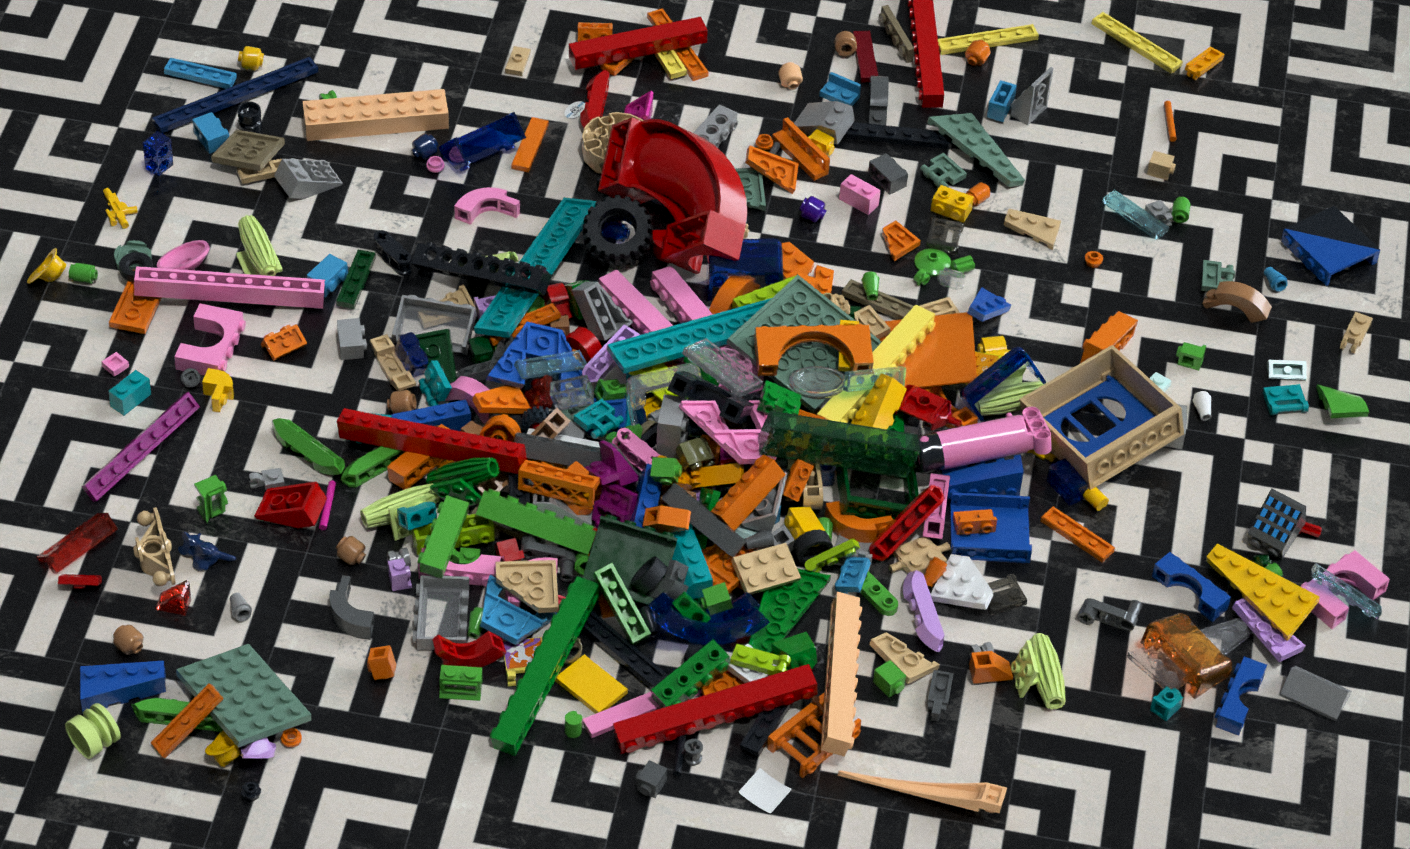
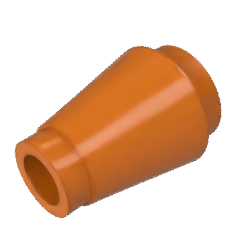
(935, 569)

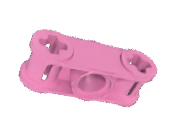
(634, 448)

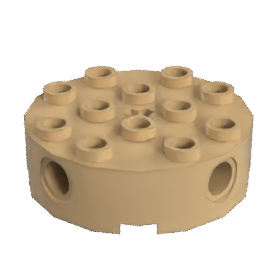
(596, 138)

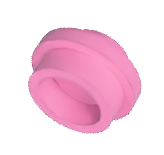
(435, 164)

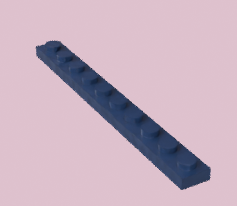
(235, 94)

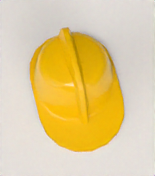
(49, 269)
(223, 749)

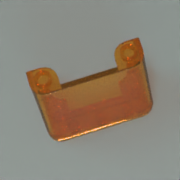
(1189, 650)

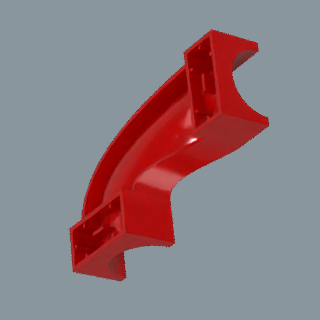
(688, 178)

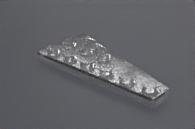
(1166, 673)

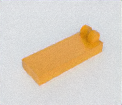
(1203, 62)
(717, 475)

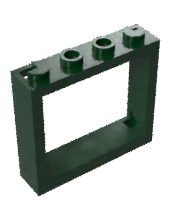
(870, 507)

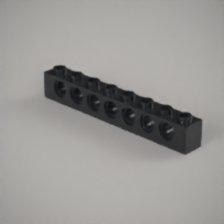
(536, 284)

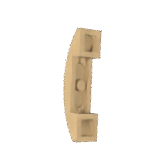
(391, 364)

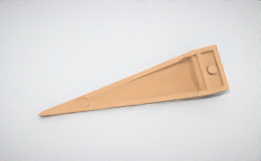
(964, 795)

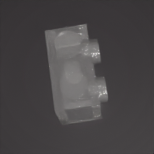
(572, 392)

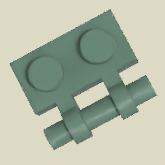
(946, 168)
(1212, 274)

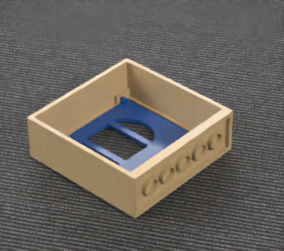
(1130, 440)

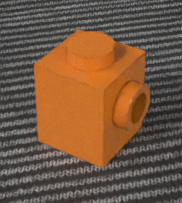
(381, 662)

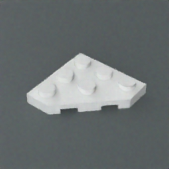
(962, 585)

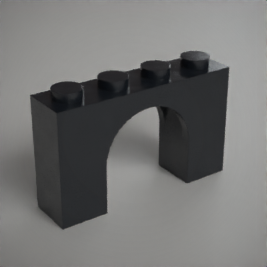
(691, 386)

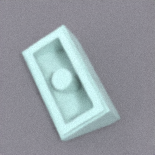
(1286, 369)

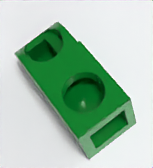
(690, 608)

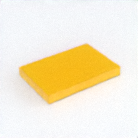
(591, 685)

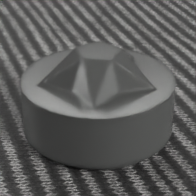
(190, 378)

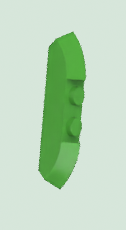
(314, 451)
(369, 466)
(165, 710)

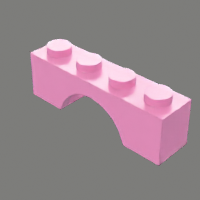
(476, 571)

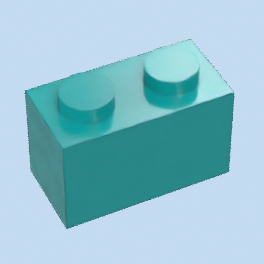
(129, 392)

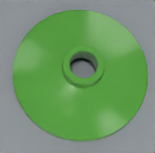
(932, 261)

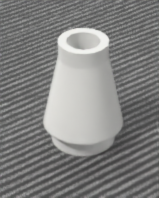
(1202, 402)

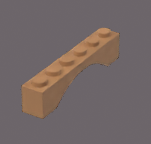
(549, 428)

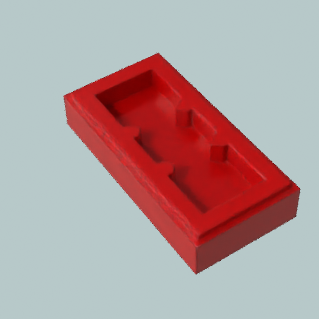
(80, 581)

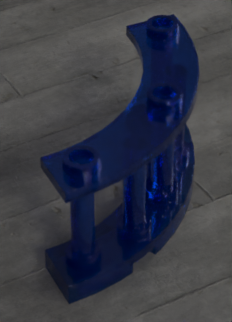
(722, 627)

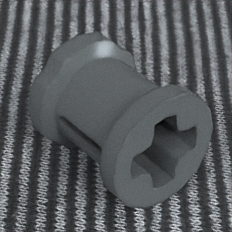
(696, 753)

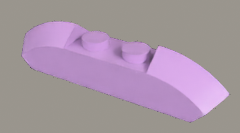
(602, 362)
(926, 618)

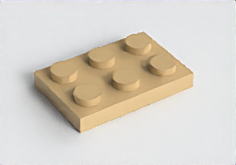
(766, 569)

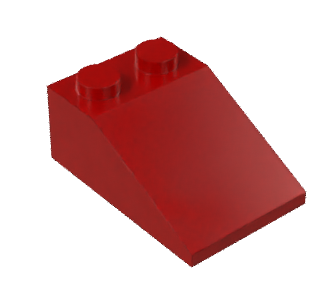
(292, 505)

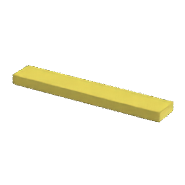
(993, 38)
(1137, 42)

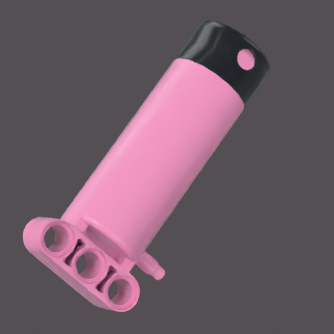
(984, 441)

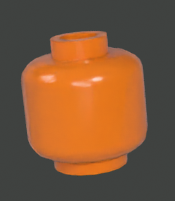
(977, 52)

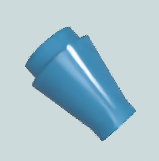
(1276, 280)

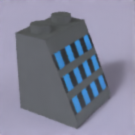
(1277, 524)

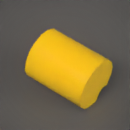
(1096, 498)

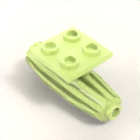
(259, 254)
(1006, 395)
(385, 509)
(1040, 665)

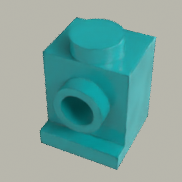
(1168, 699)

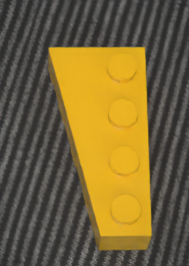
(881, 403)

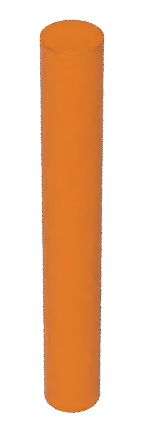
(1170, 121)

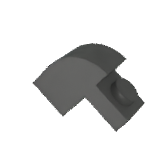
(673, 582)

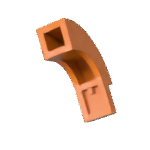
(732, 288)
(855, 527)

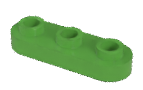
(879, 598)

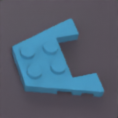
(507, 619)

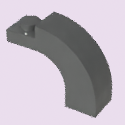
(878, 99)
(347, 618)

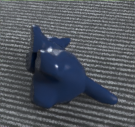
(203, 553)

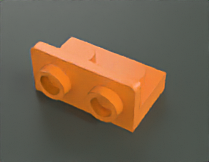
(593, 30)
(284, 342)
(797, 479)
(974, 521)

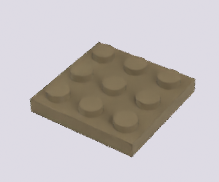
(248, 150)

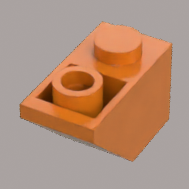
(667, 519)
(989, 667)

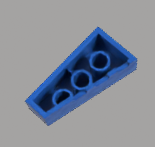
(992, 478)
(120, 682)

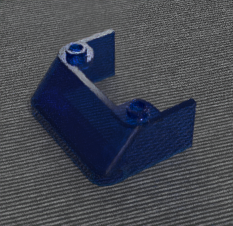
(483, 142)
(755, 258)
(994, 375)

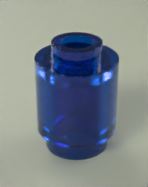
(616, 231)

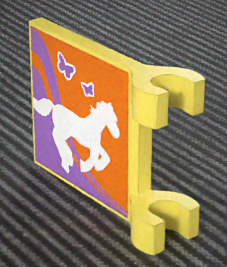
(518, 656)

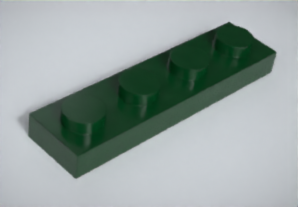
(356, 279)

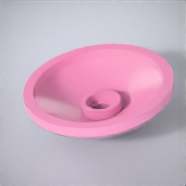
(185, 256)

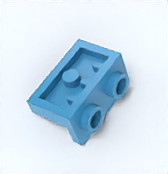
(841, 89)
(852, 575)

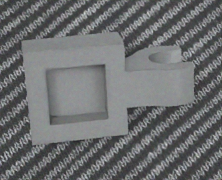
(1159, 211)
(268, 478)

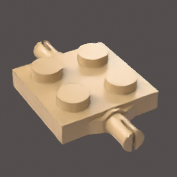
(917, 554)

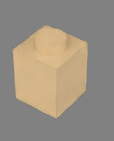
(1161, 165)

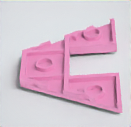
(740, 443)

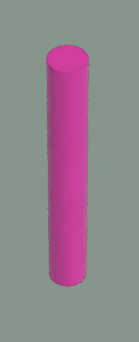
(327, 506)

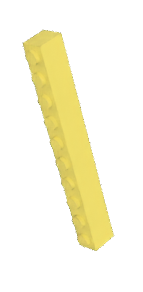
(889, 353)

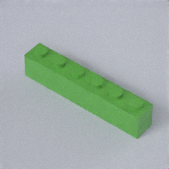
(536, 522)

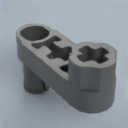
(533, 549)
(1113, 616)

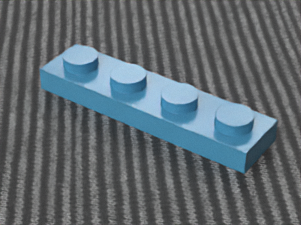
(200, 73)

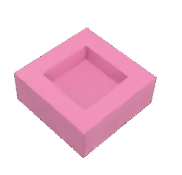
(115, 364)

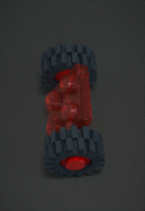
(538, 399)

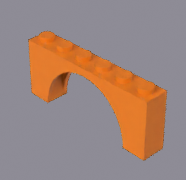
(850, 340)

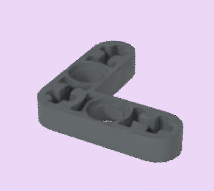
(481, 370)

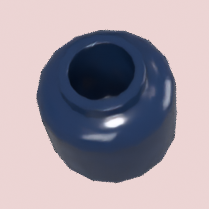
(424, 146)

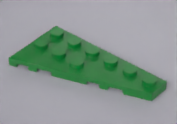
(786, 606)

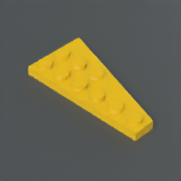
(1269, 594)

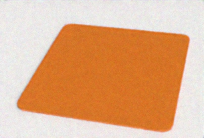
(945, 353)

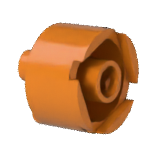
(502, 426)

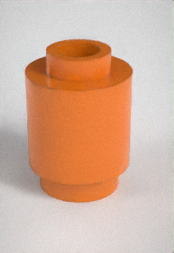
(979, 192)

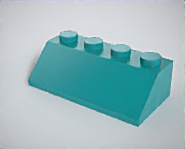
(690, 554)

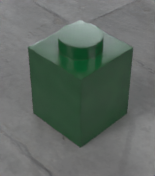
(480, 349)

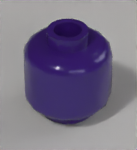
(813, 209)

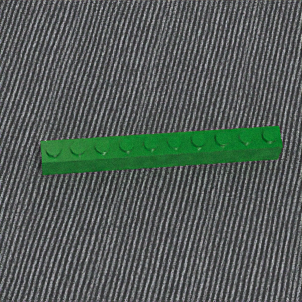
(545, 666)

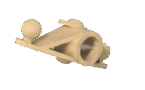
(154, 550)

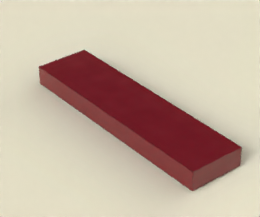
(865, 55)

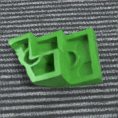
(1341, 403)

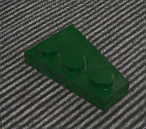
(439, 348)

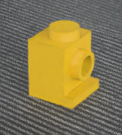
(823, 141)

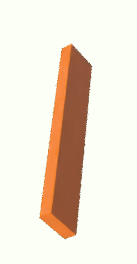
(690, 60)

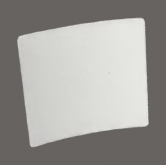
(764, 791)

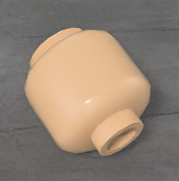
(790, 75)

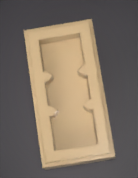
(517, 61)

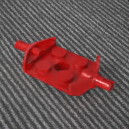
(936, 412)

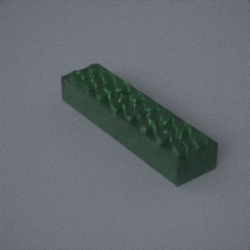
(838, 444)

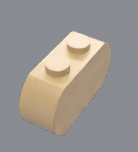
(813, 492)

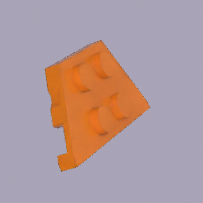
(795, 261)
(723, 570)

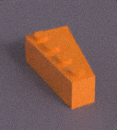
(1114, 332)

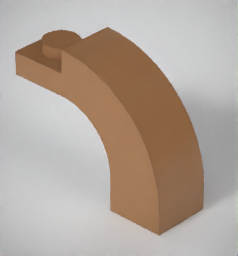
(1241, 296)

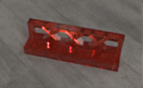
(78, 542)

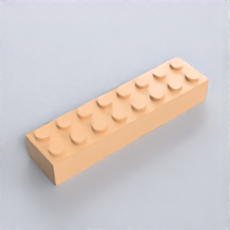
(375, 114)

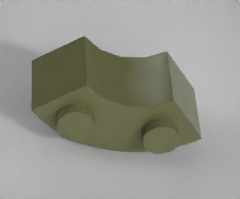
(695, 454)

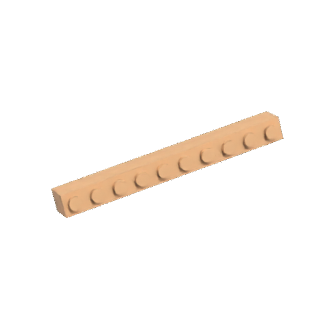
(840, 674)

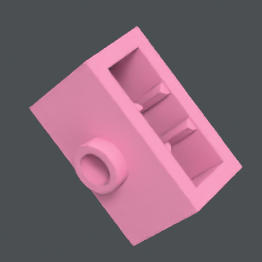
(859, 194)

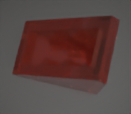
(175, 599)

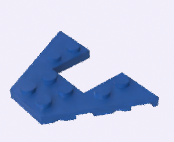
(530, 342)

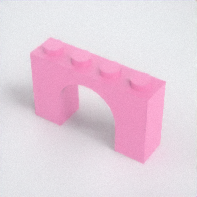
(215, 320)
(1355, 571)

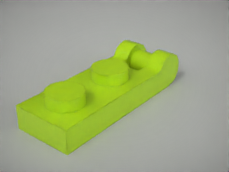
(832, 555)
(759, 660)

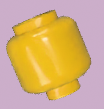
(251, 58)

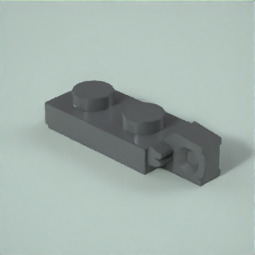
(939, 693)

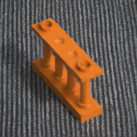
(794, 727)

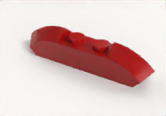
(597, 95)
(906, 522)

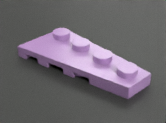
(1266, 633)

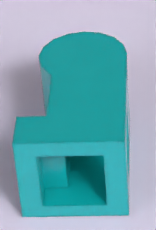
(417, 515)

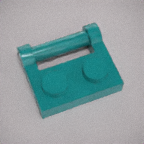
(1285, 399)

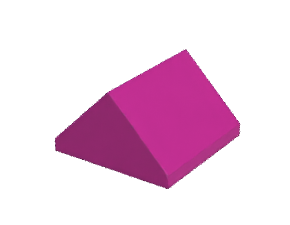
(641, 107)

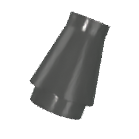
(760, 540)

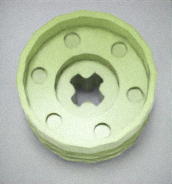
(92, 730)

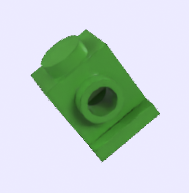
(1191, 355)
(610, 390)

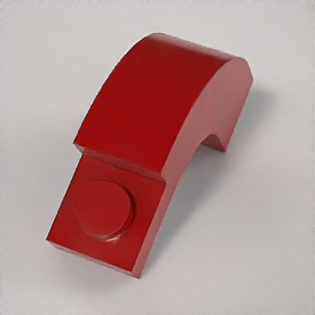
(471, 654)

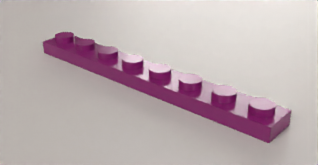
(140, 447)

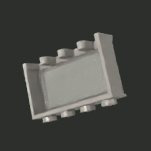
(429, 315)
(441, 610)

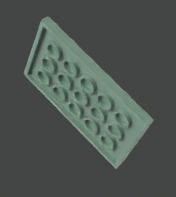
(253, 695)

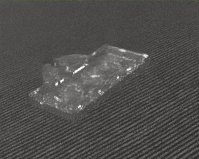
(724, 366)

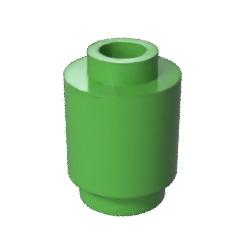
(1181, 210)
(83, 273)

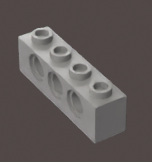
(718, 125)

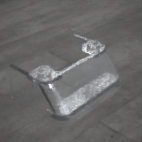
(652, 381)

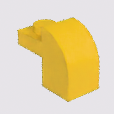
(219, 386)

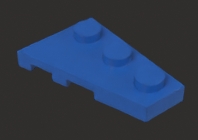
(988, 305)

